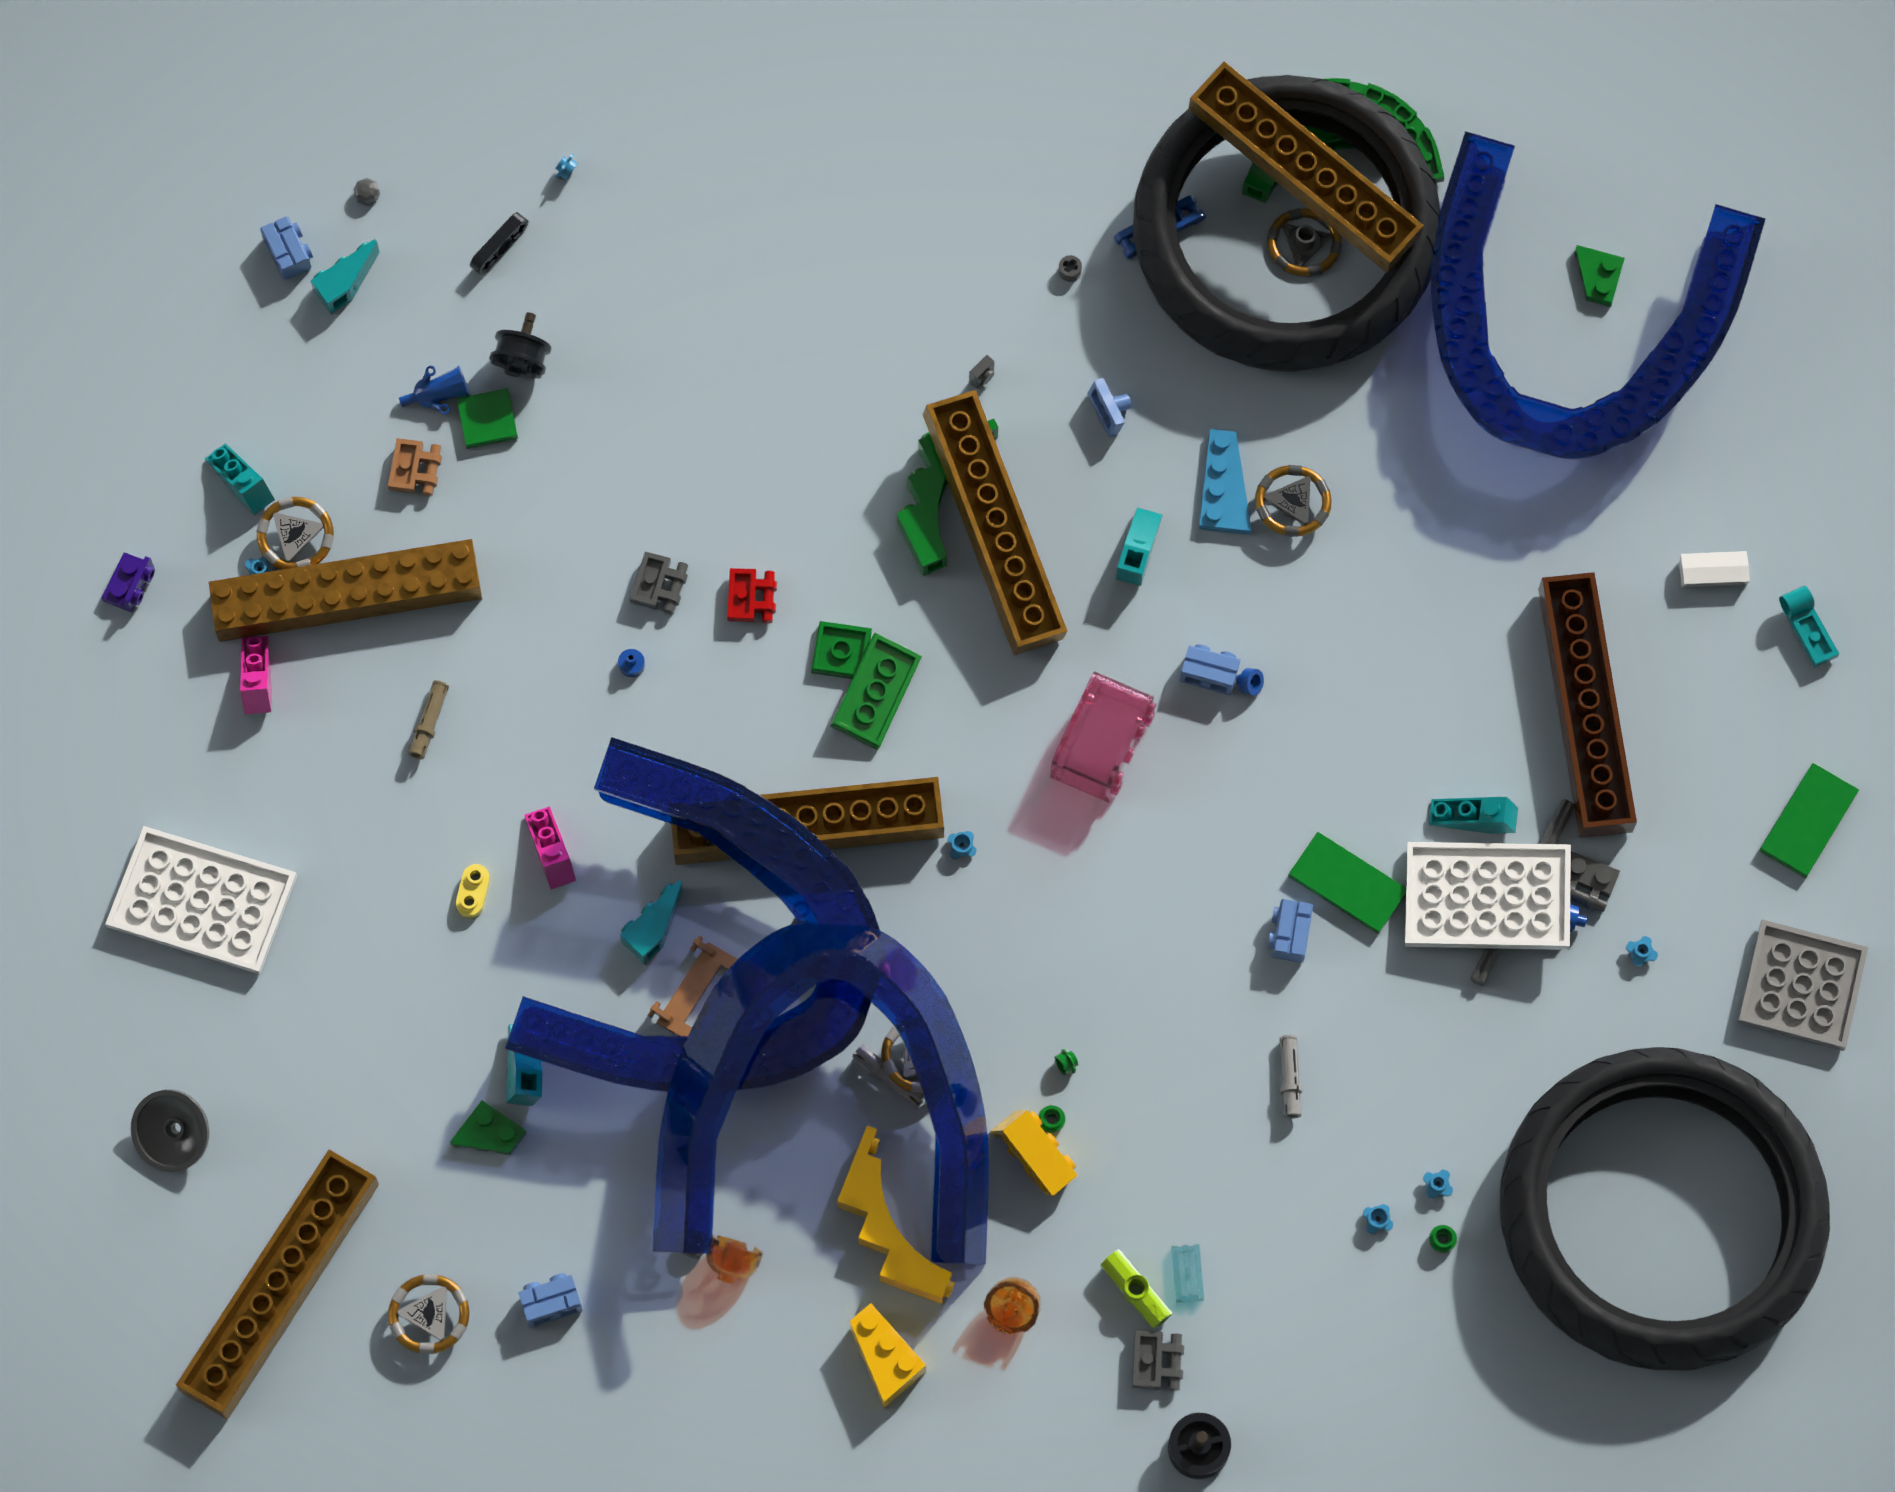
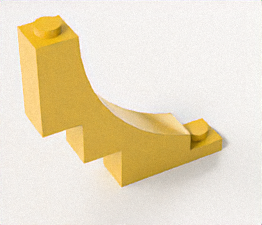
(864, 1197)

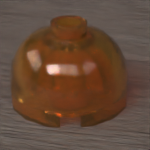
(732, 1259)
(1012, 1305)

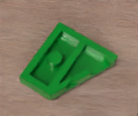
(1599, 274)
(489, 1131)

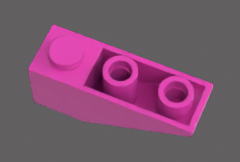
(256, 675)
(550, 847)

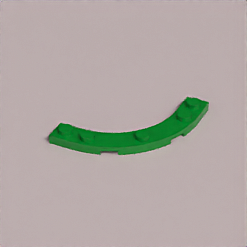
(1406, 116)

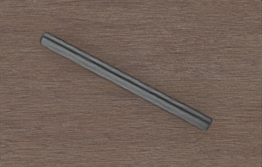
(1550, 837)

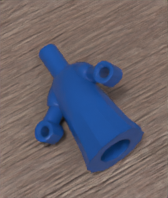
(444, 387)

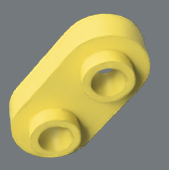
(473, 890)

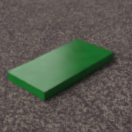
(876, 691)
(1809, 820)
(1348, 882)

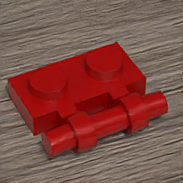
(742, 595)

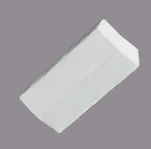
(1714, 569)

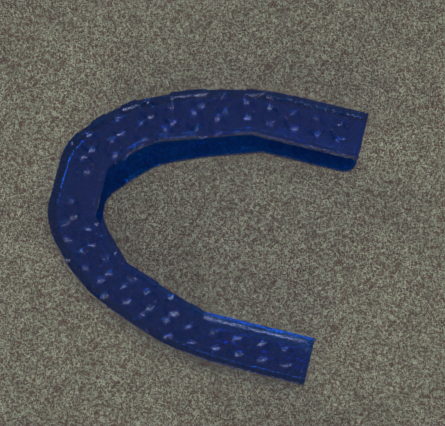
(1655, 386)
(780, 856)
(729, 1030)

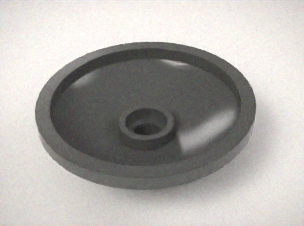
(156, 1135)

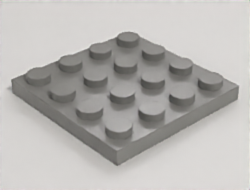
(1802, 985)

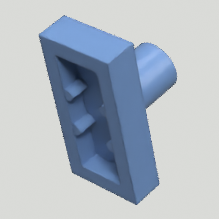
(1108, 407)

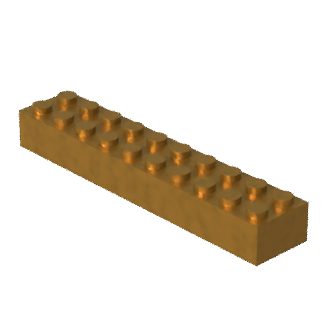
(1305, 166)
(994, 522)
(345, 590)
(844, 817)
(277, 1284)

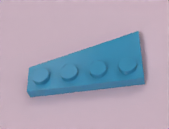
(1224, 492)

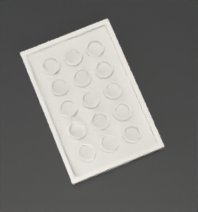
(1488, 895)
(201, 900)

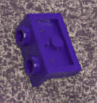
(128, 582)

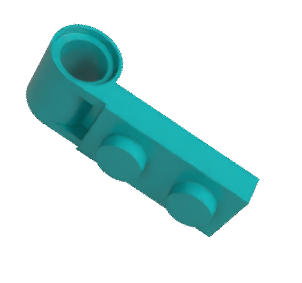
(1808, 627)

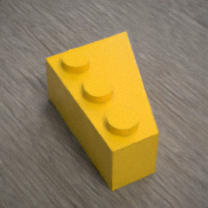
(1036, 1151)
(887, 1356)

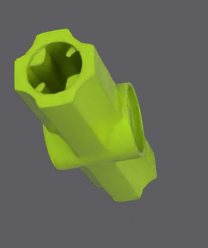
(1124, 1276)

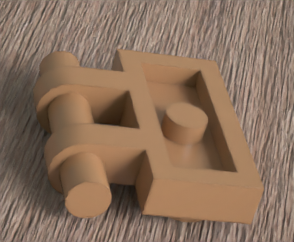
(406, 464)

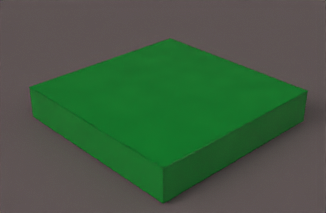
(487, 418)
(839, 649)

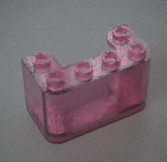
(1102, 736)

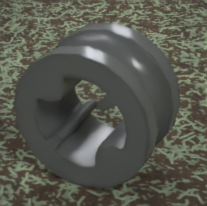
(1066, 262)

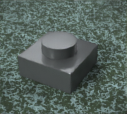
(982, 372)

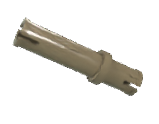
(425, 729)

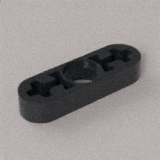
(499, 243)

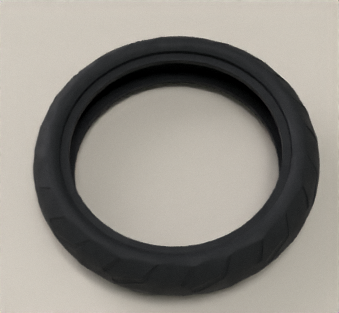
(1275, 344)
(1746, 1105)

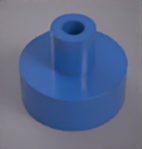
(631, 663)
(1250, 681)
(1575, 918)

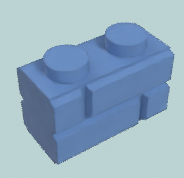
(286, 248)
(1210, 669)
(1291, 931)
(550, 1300)

